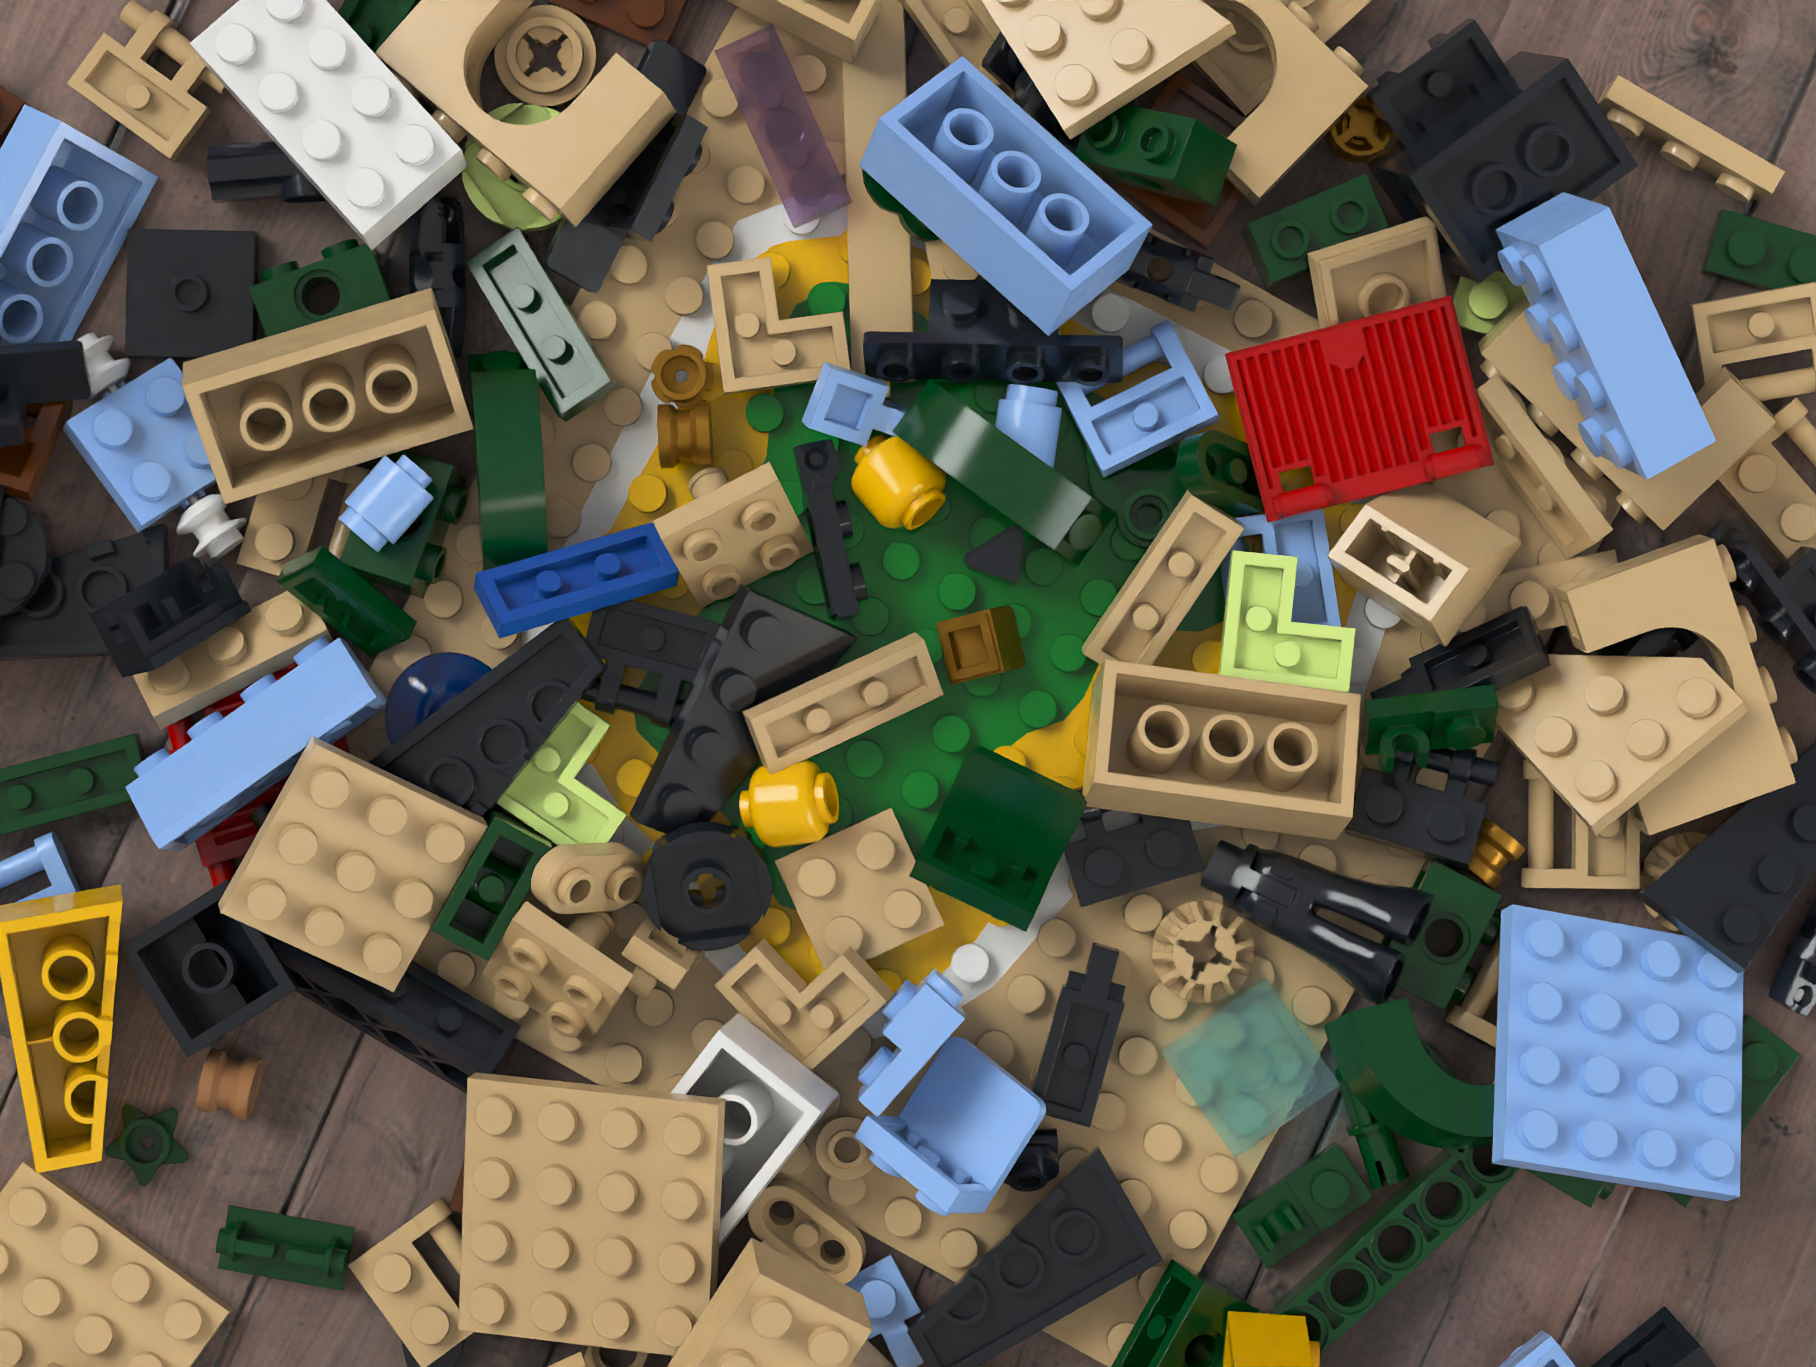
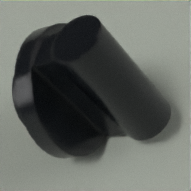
(1036, 1163)

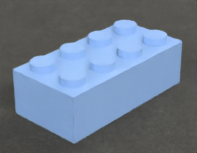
(1004, 194)
(1603, 335)

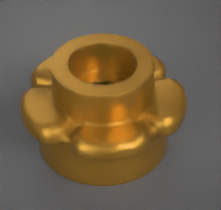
(666, 366)

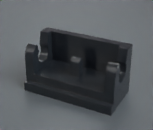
(169, 615)

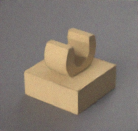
(657, 958)

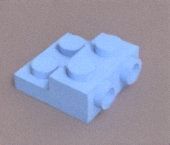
(918, 1025)

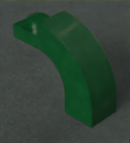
(507, 458)
(1003, 473)
(1402, 1085)

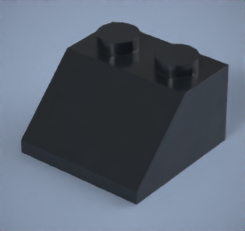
(207, 971)

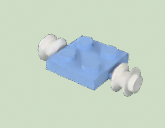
(150, 449)

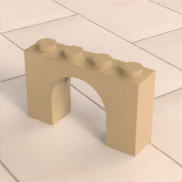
(1305, 99)
(562, 160)
(1730, 409)
(1690, 590)

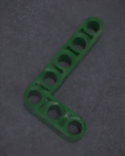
(1405, 1209)

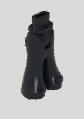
(1284, 898)

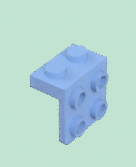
(956, 1130)

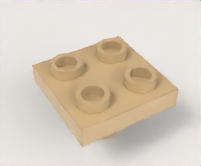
(732, 532)
(559, 970)

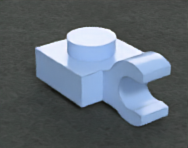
(851, 405)
(888, 1306)

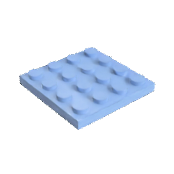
(1617, 1055)

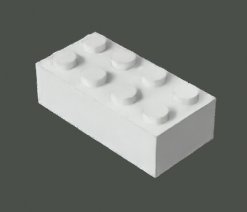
(332, 110)
(767, 1109)

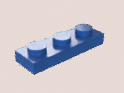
(575, 579)

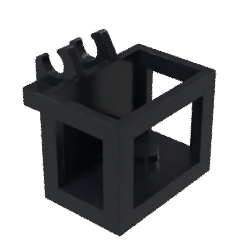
(1489, 142)

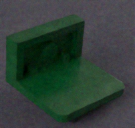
(999, 837)

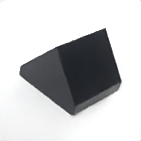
(998, 556)

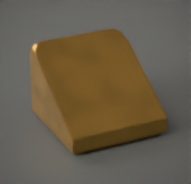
(981, 644)

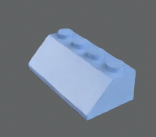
(60, 225)
(253, 746)

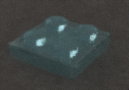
(1250, 1067)

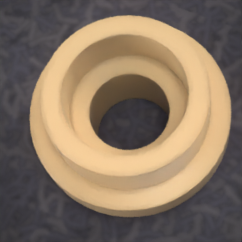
(825, 1150)

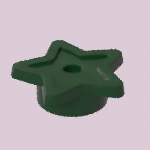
(130, 1147)

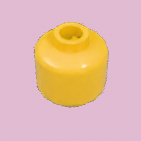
(897, 483)
(790, 805)

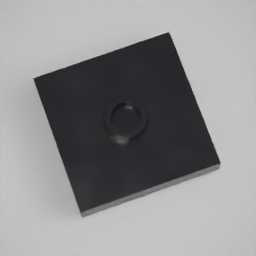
(189, 292)

